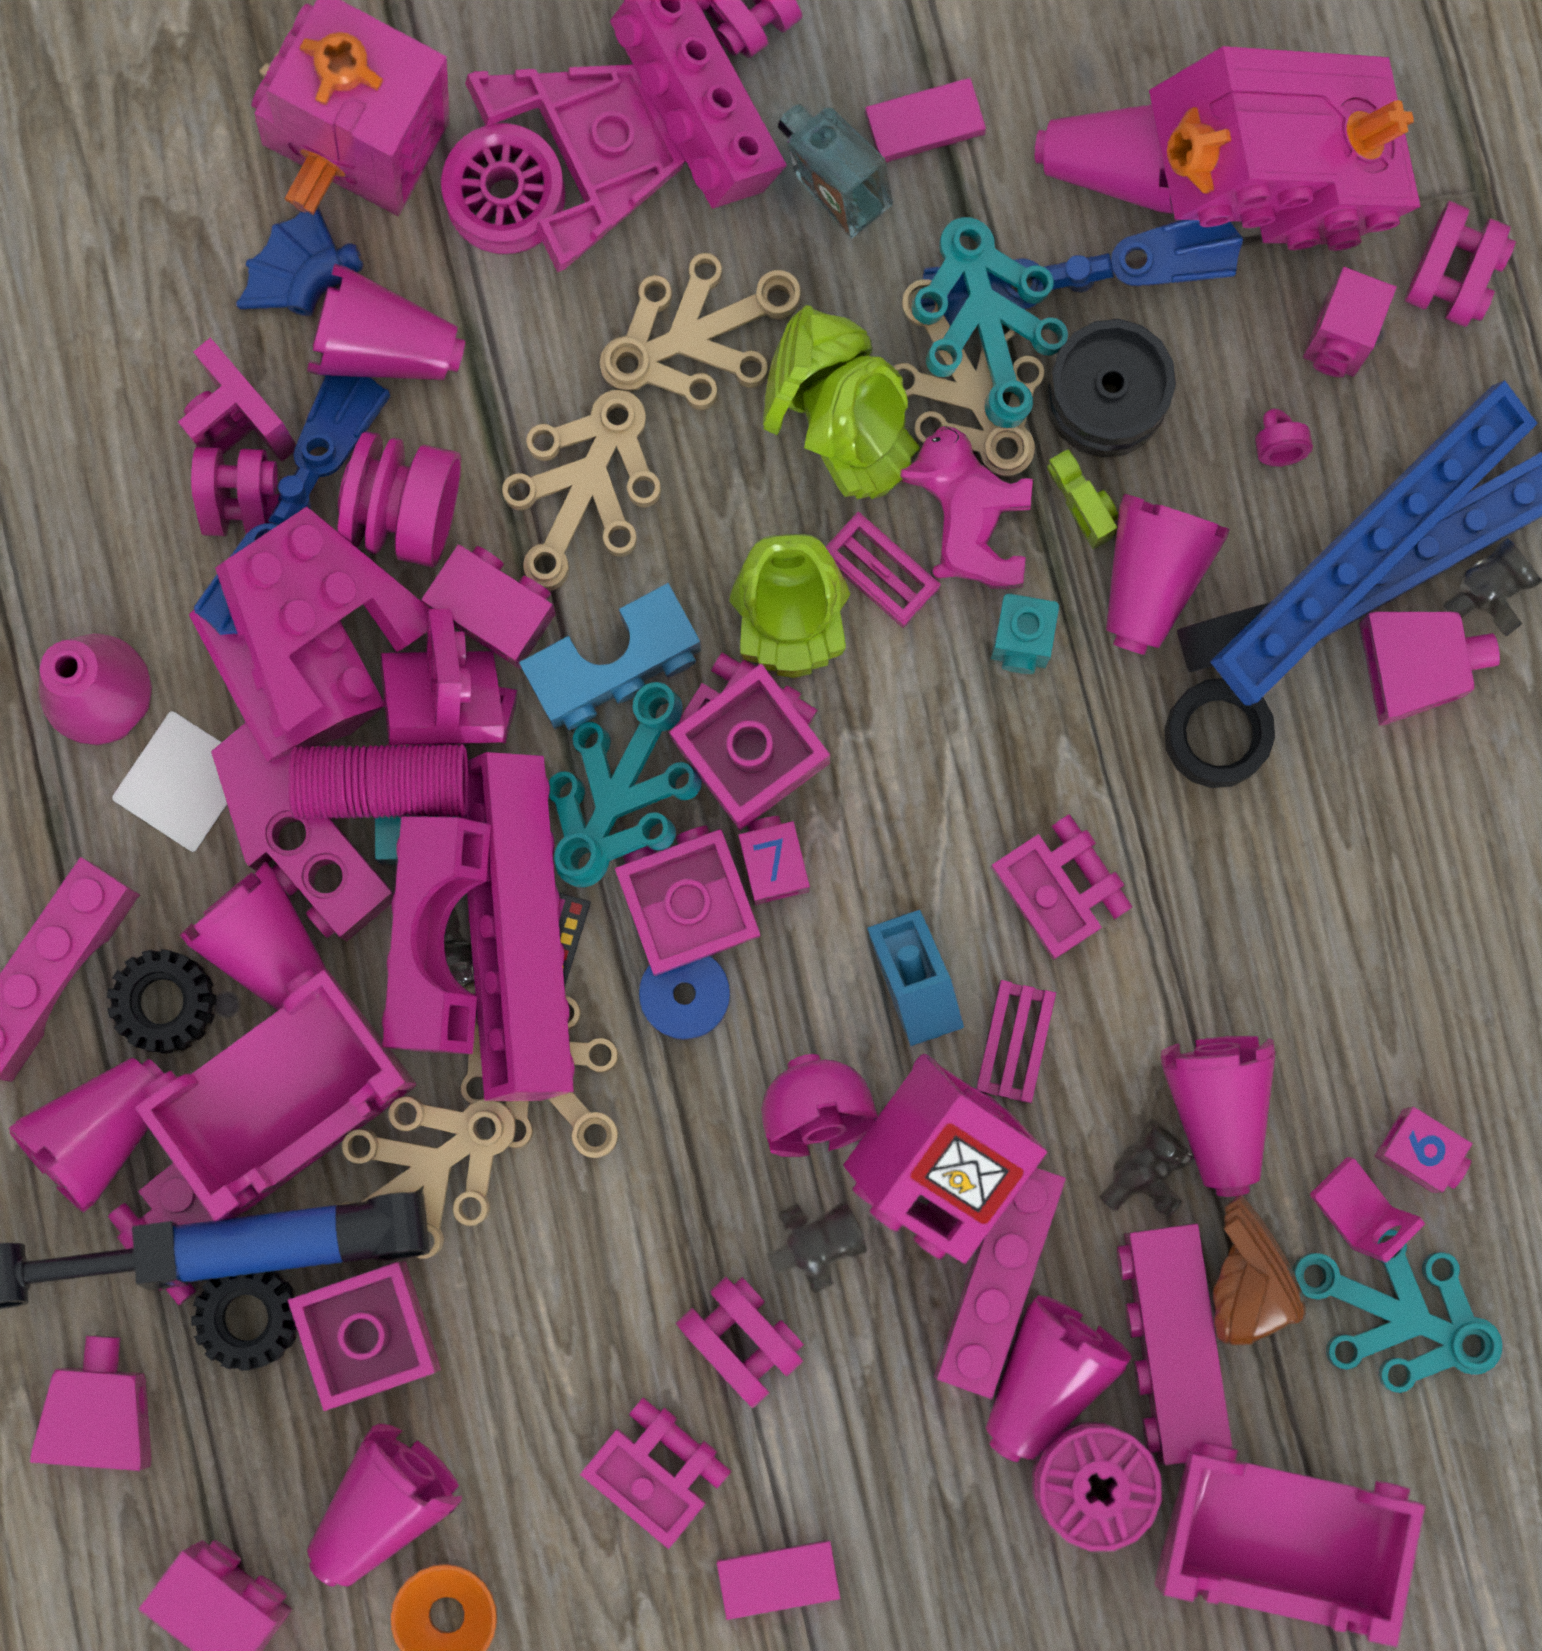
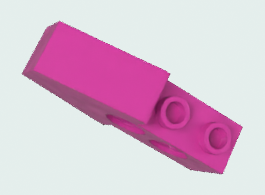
(261, 808)

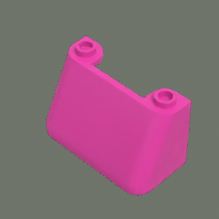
(275, 1097)
(1291, 1544)

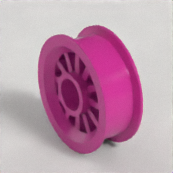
(464, 160)

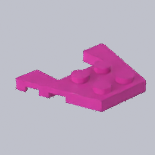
(605, 135)
(295, 588)

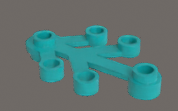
(987, 312)
(618, 794)
(1406, 1317)

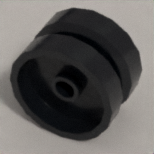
(1115, 355)

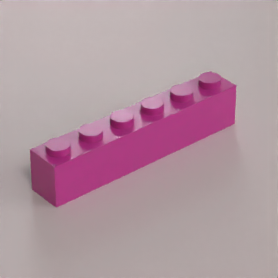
(518, 934)

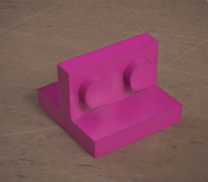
(232, 410)
(442, 692)

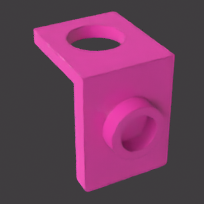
(1362, 1212)

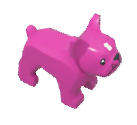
(970, 507)

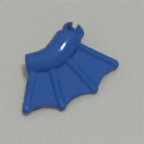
(296, 266)

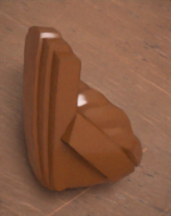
(1255, 1283)

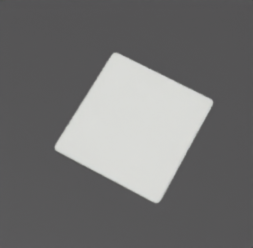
(175, 783)

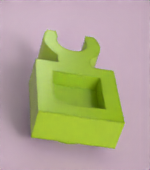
(1090, 509)

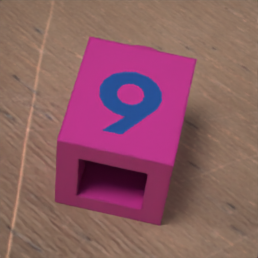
(1425, 1151)

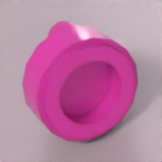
(1282, 440)

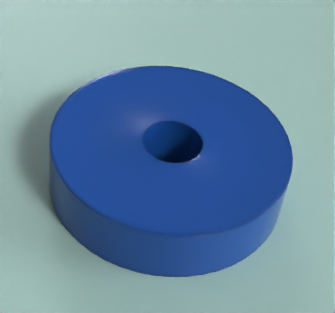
(692, 1019)

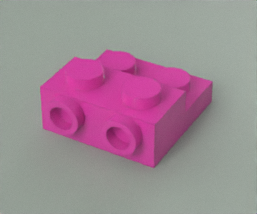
(686, 899)

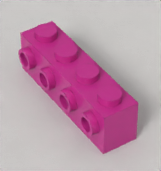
(699, 98)

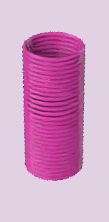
(383, 778)

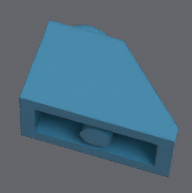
(916, 977)

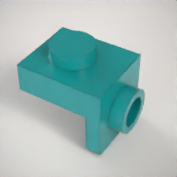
(1025, 633)

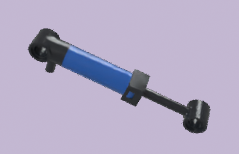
(175, 1254)

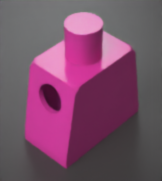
(1421, 660)
(95, 1414)

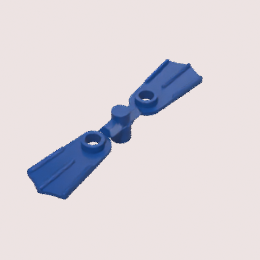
(1173, 251)
(335, 422)

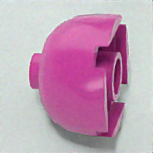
(816, 1104)

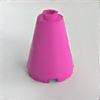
(1108, 154)
(381, 334)
(1156, 569)
(94, 688)
(256, 937)
(1223, 1106)
(88, 1131)
(1051, 1378)
(380, 1506)

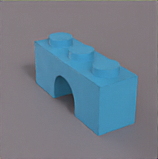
(573, 687)

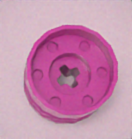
(387, 497)
(1062, 1481)

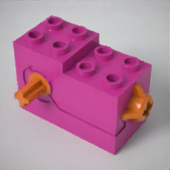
(352, 106)
(1287, 145)

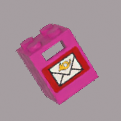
(950, 1148)

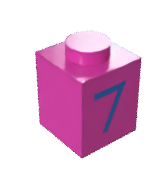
(773, 860)

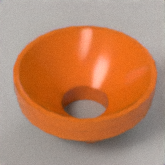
(412, 1611)

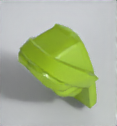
(807, 351)
(860, 425)
(790, 605)

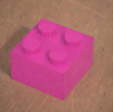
(750, 746)
(364, 1335)
(215, 1603)

